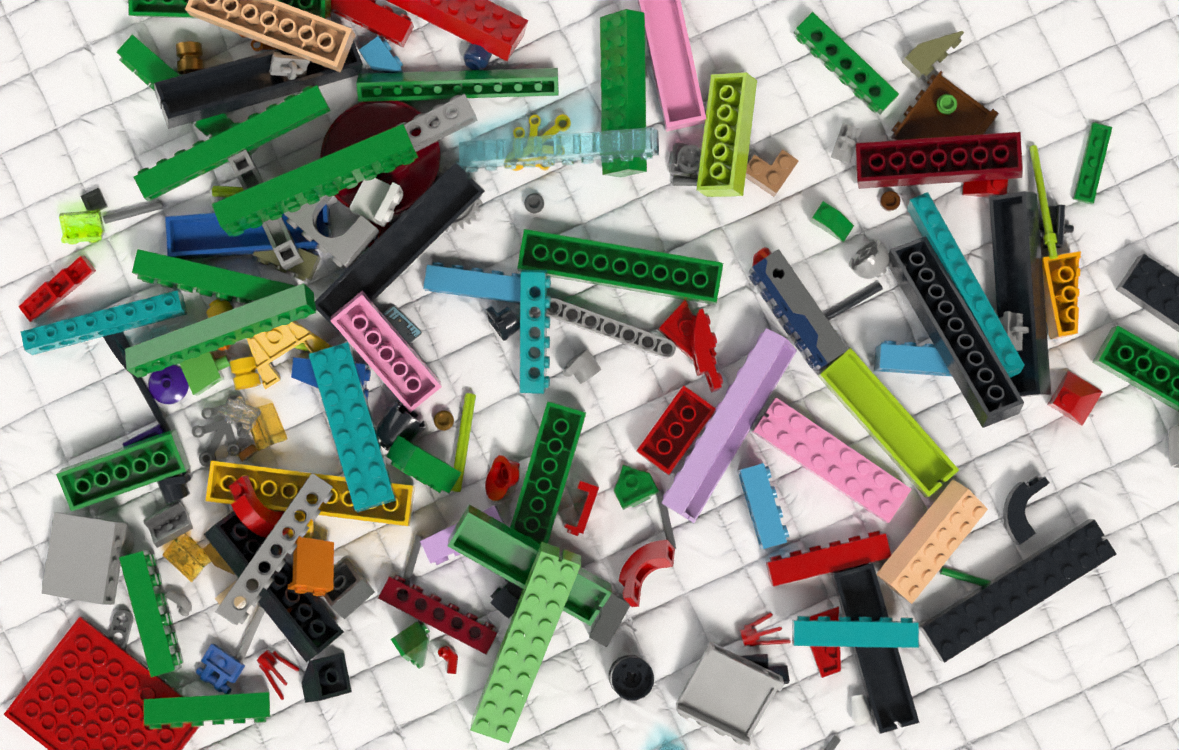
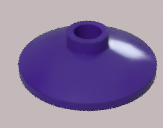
(177, 389)

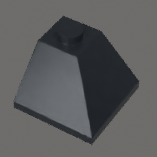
(326, 678)

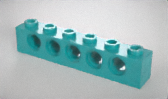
(528, 382)

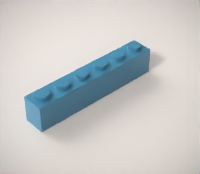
(474, 283)

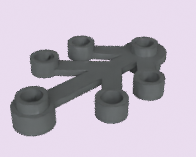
(223, 428)

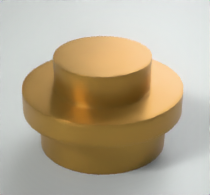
(443, 420)

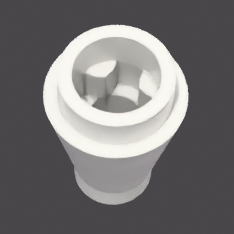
(860, 710)

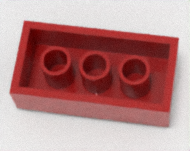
(676, 430)

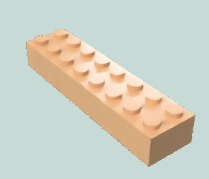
(280, 27)

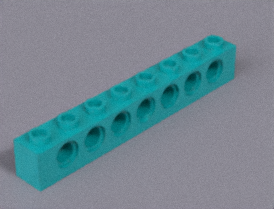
(103, 323)

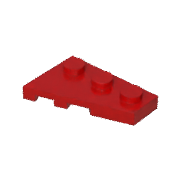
(679, 329)
(827, 658)

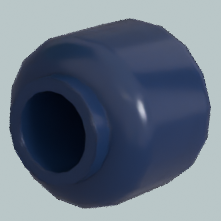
(476, 57)

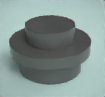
(534, 203)

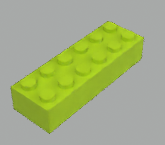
(727, 135)

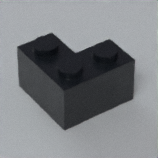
(506, 598)

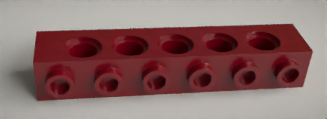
(390, 595)

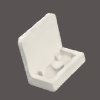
(377, 201)

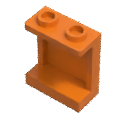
(313, 566)

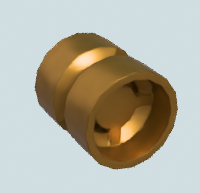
(189, 55)

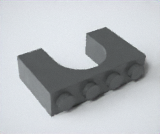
(610, 619)

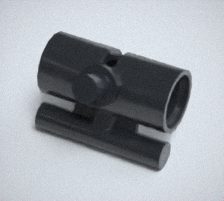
(1059, 225)

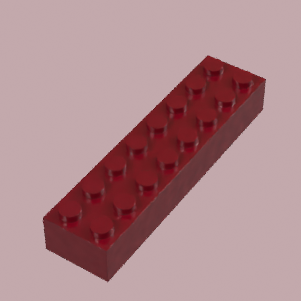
(939, 160)

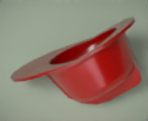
(501, 476)

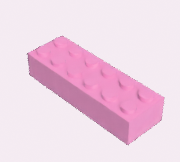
(386, 351)

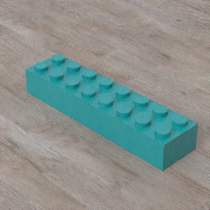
(352, 427)

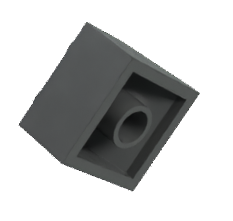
(349, 589)

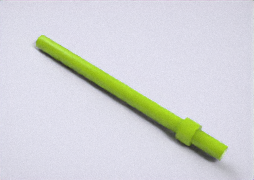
(1049, 237)

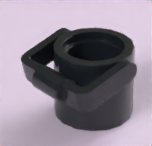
(503, 322)
(175, 487)

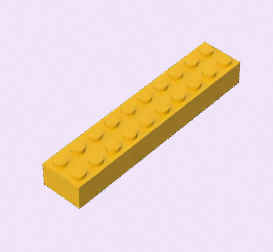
(279, 487)

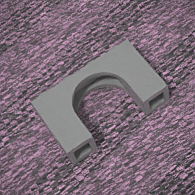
(344, 248)

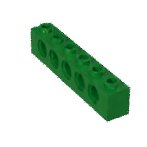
(829, 38)

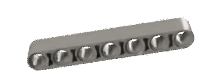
(620, 328)

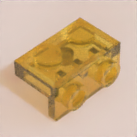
(187, 556)

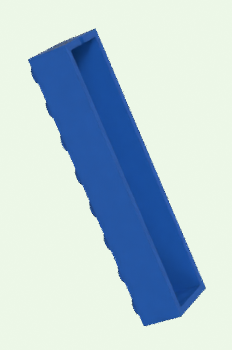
(203, 237)

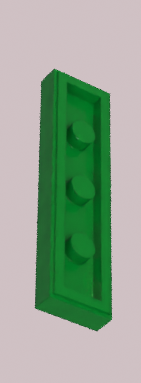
(1092, 163)

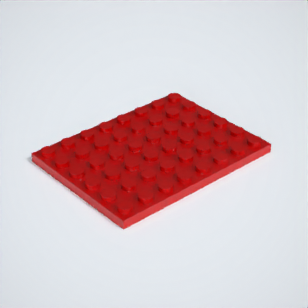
(94, 698)

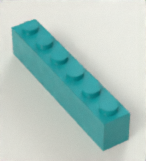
(855, 633)

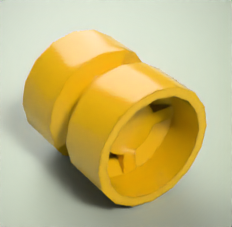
(244, 373)

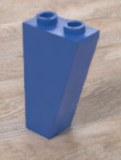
(303, 371)

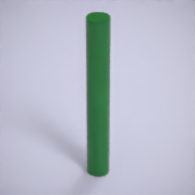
(963, 576)

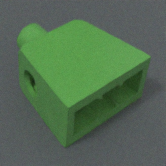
(204, 371)

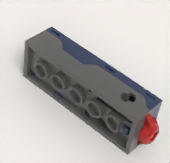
(795, 308)

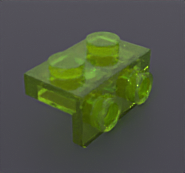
(81, 226)

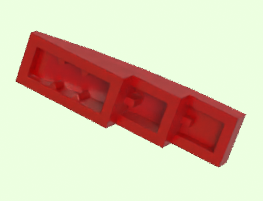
(57, 288)

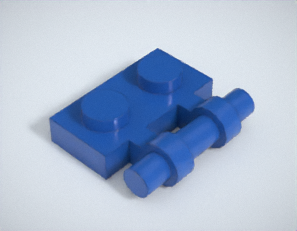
(223, 664)

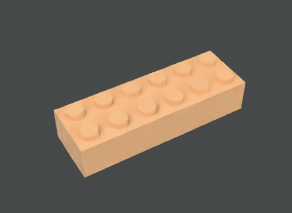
(932, 541)

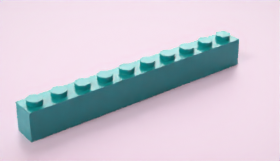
(931, 224)

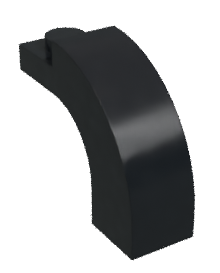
(1014, 509)

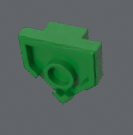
(634, 487)

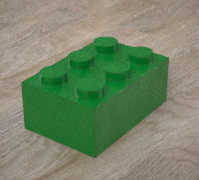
(422, 465)

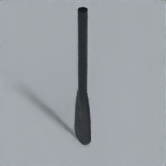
(118, 343)

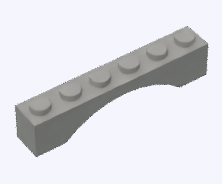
(276, 230)

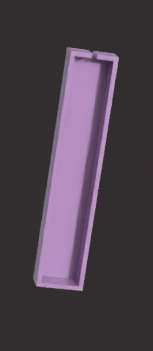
(729, 425)

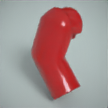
(451, 657)

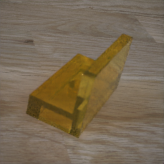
(268, 428)

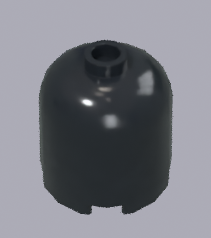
(399, 422)

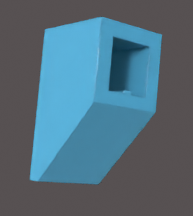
(379, 58)

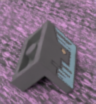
(402, 324)

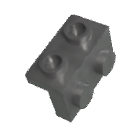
(168, 524)

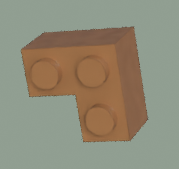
(773, 176)

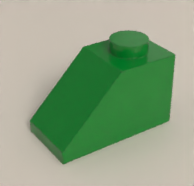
(832, 221)

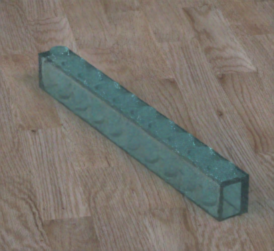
(559, 149)

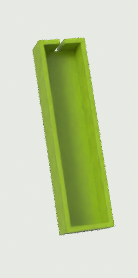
(888, 423)

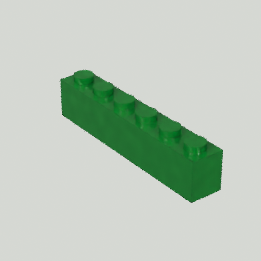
(207, 709)

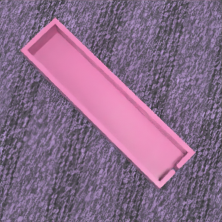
(672, 64)
(831, 460)

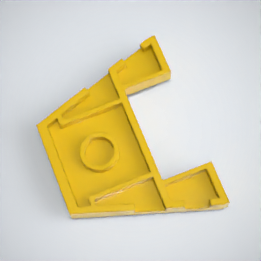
(278, 341)

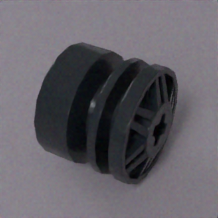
(642, 681)

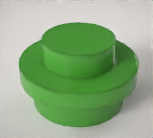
(946, 104)

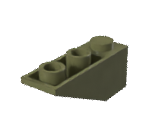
(925, 54)
(302, 271)

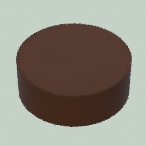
(890, 201)
(248, 452)

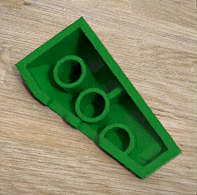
(413, 643)

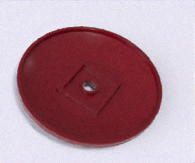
(371, 119)

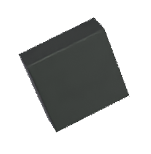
(94, 200)

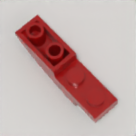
(701, 344)

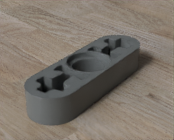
(116, 622)

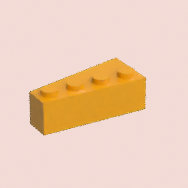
(1061, 294)

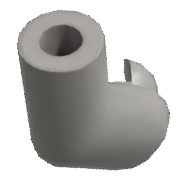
(180, 600)

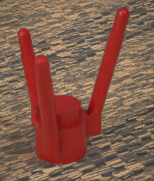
(751, 635)
(268, 662)

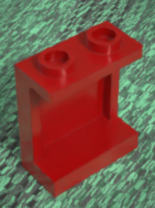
(580, 528)

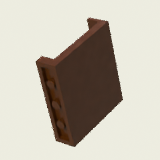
(928, 122)

